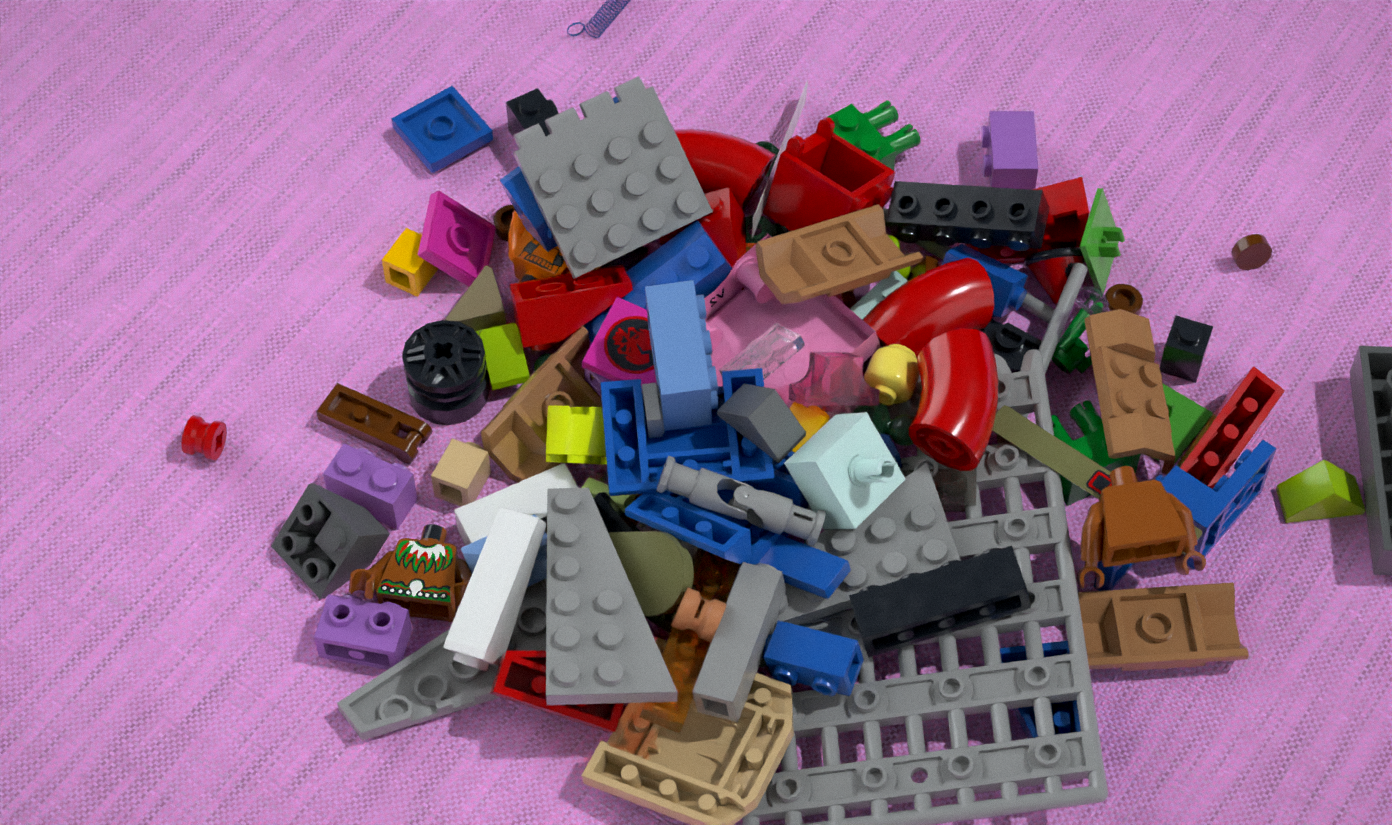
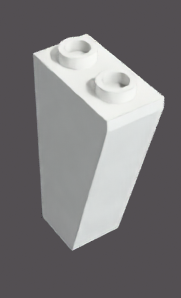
(496, 590)

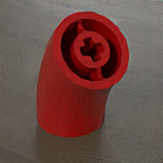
(725, 162)
(934, 303)
(956, 398)

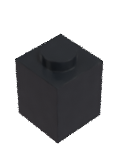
(1185, 348)

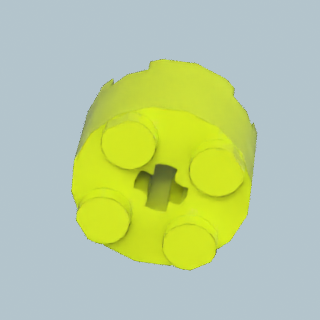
(575, 435)

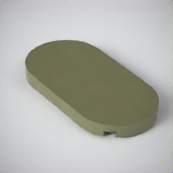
(655, 568)

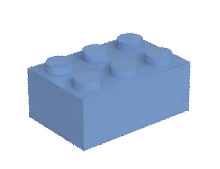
(681, 354)

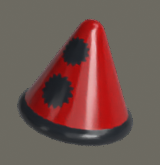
(1053, 268)

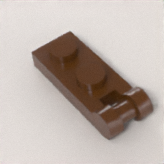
(374, 422)

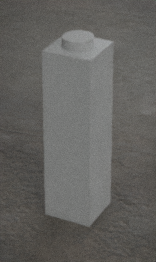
(739, 641)

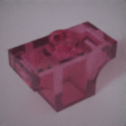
(833, 383)

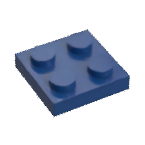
(442, 129)

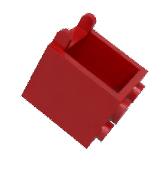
(825, 180)

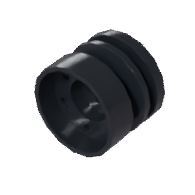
(446, 372)

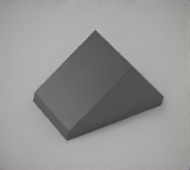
(763, 420)

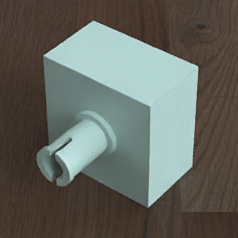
(845, 470)

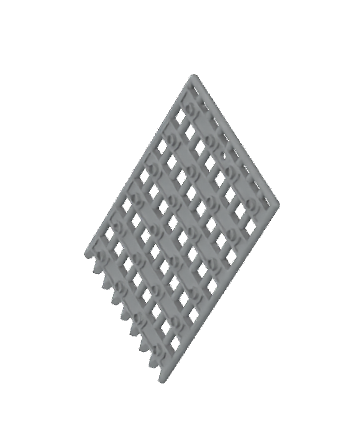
(958, 691)

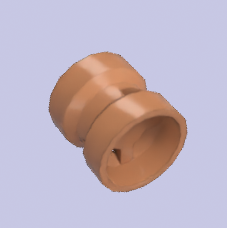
(707, 619)

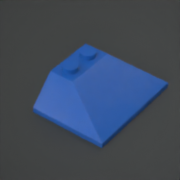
(638, 461)
(713, 531)

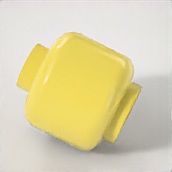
(893, 372)

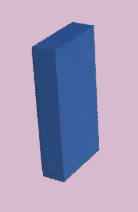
(807, 566)

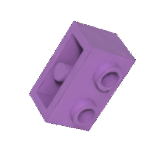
(1011, 149)
(380, 487)
(363, 631)

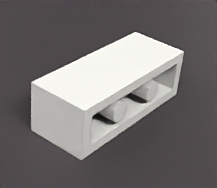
(526, 497)

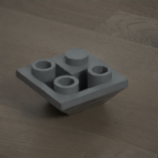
(328, 539)

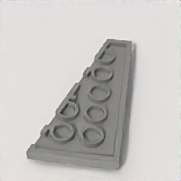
(896, 539)
(594, 624)
(433, 683)

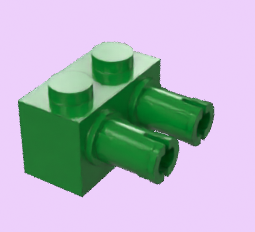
(862, 132)
(1091, 445)

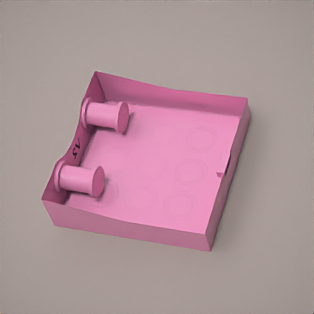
(742, 316)

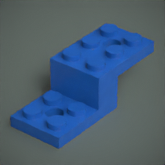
(1213, 508)

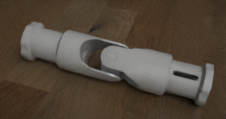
(759, 508)

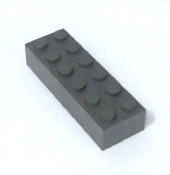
(1373, 418)

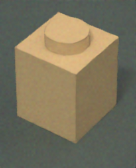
(461, 473)

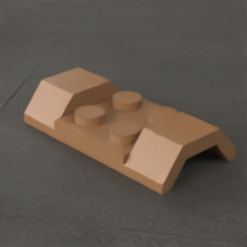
(830, 257)
(1129, 387)
(520, 429)
(1161, 627)

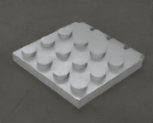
(610, 177)

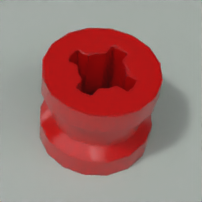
(204, 437)

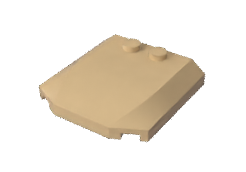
(708, 770)

